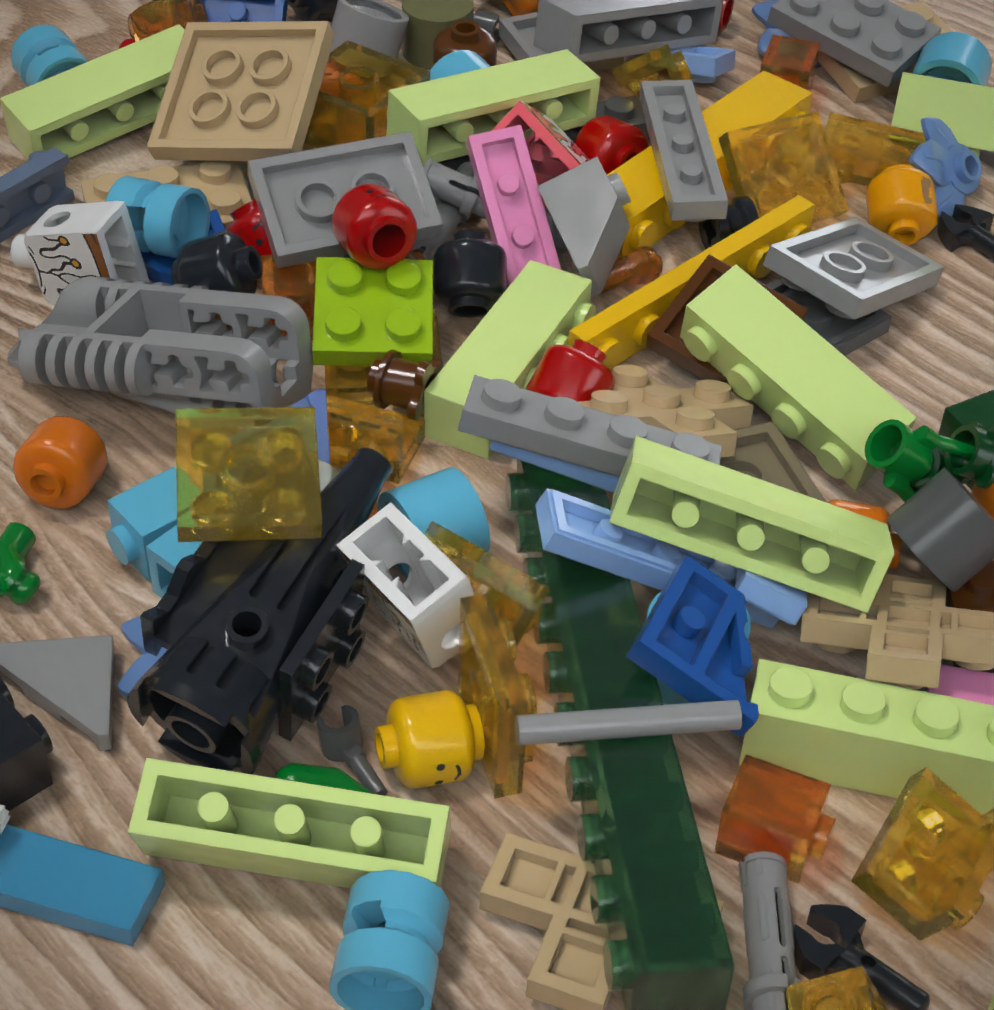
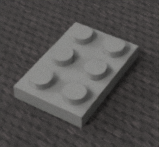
(862, 34)
(302, 189)
(852, 267)

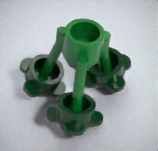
(916, 456)

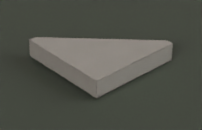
(67, 680)

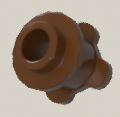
(401, 382)

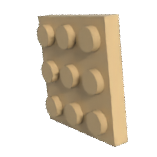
(241, 90)

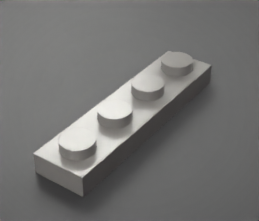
(683, 151)
(565, 427)

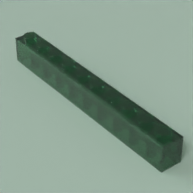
(634, 801)

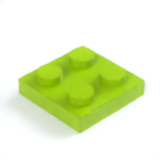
(372, 311)

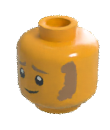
(902, 203)

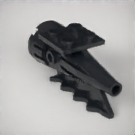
(257, 632)

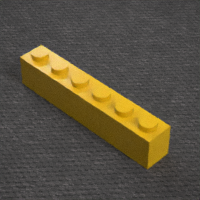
(753, 103)

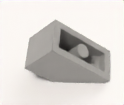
(589, 218)

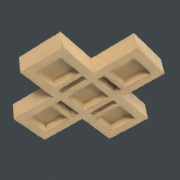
(704, 410)
(903, 632)
(553, 894)

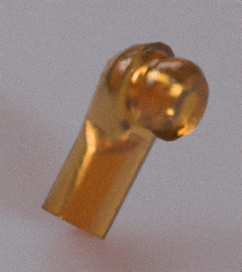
(636, 268)

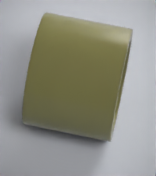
(425, 22)

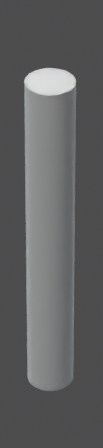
(627, 722)

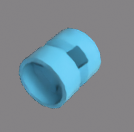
(43, 54)
(162, 213)
(390, 943)

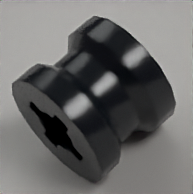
(739, 214)

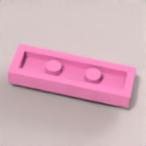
(511, 198)

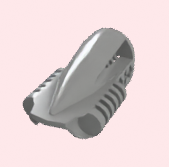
(167, 347)

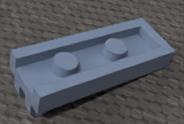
(32, 190)

